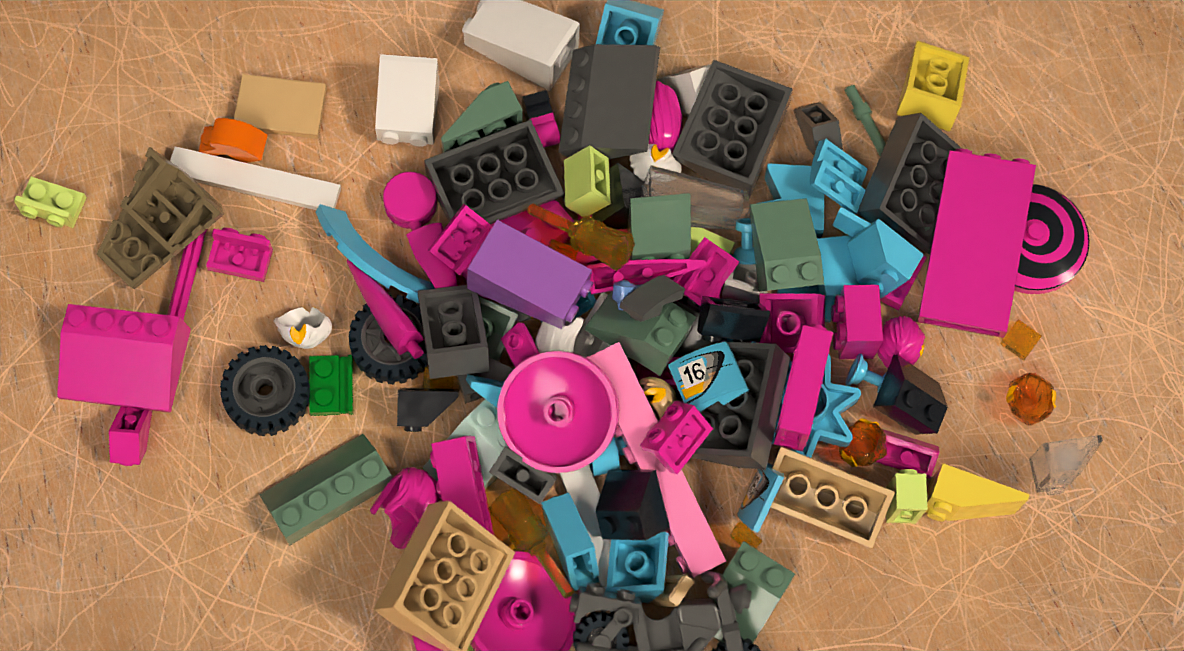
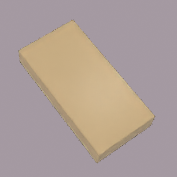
(674, 590)

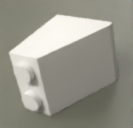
(407, 100)

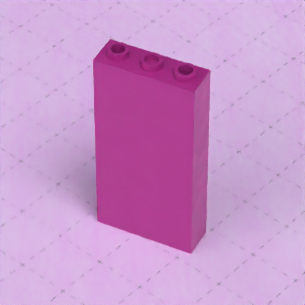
(977, 243)

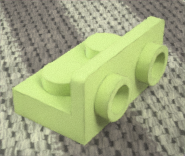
(50, 201)

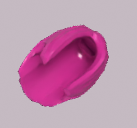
(666, 118)
(405, 502)

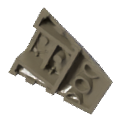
(157, 220)

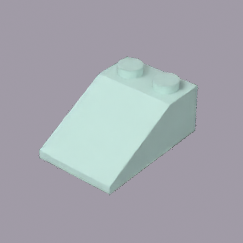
(489, 441)

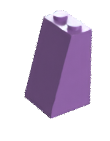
(528, 276)

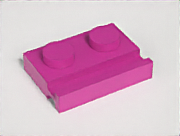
(709, 278)

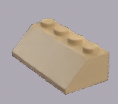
(830, 497)

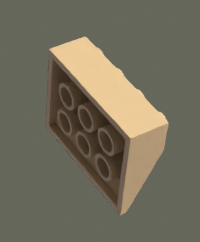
(445, 578)

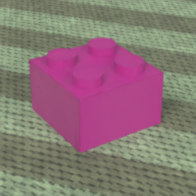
(789, 315)
(857, 321)

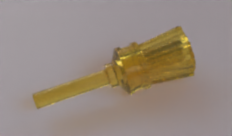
(591, 237)
(527, 533)

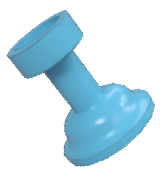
(745, 253)
(859, 372)

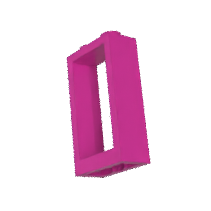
(803, 387)

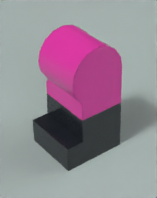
(539, 111)

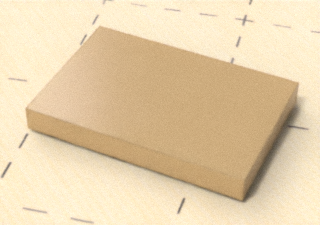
(281, 105)

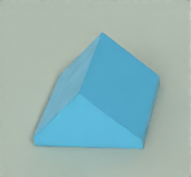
(638, 566)

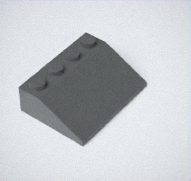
(610, 99)
(732, 126)
(495, 174)
(909, 180)
(747, 424)

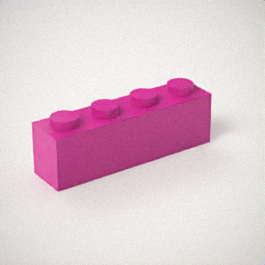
(461, 477)

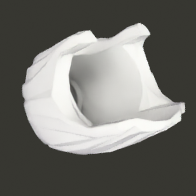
(565, 339)

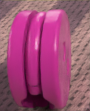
(409, 199)

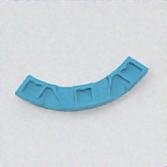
(356, 250)

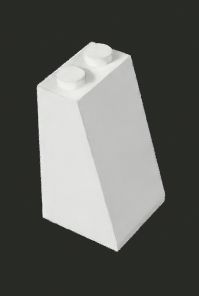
(523, 39)

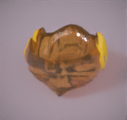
(1031, 398)
(866, 445)

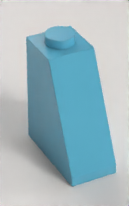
(794, 183)
(571, 541)

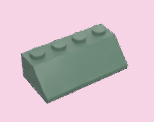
(326, 489)

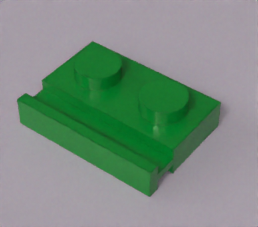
(331, 385)

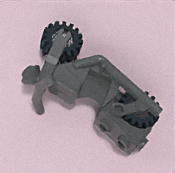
(684, 629)

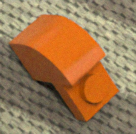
(234, 139)

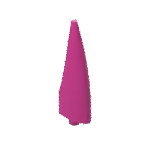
(420, 240)
(639, 272)
(388, 314)

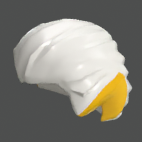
(664, 159)
(304, 328)

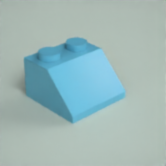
(629, 23)
(882, 257)

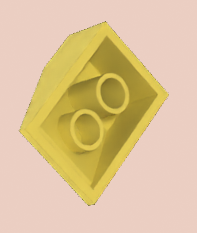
(934, 85)
(962, 495)

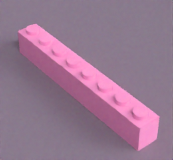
(687, 523)

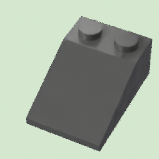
(453, 332)

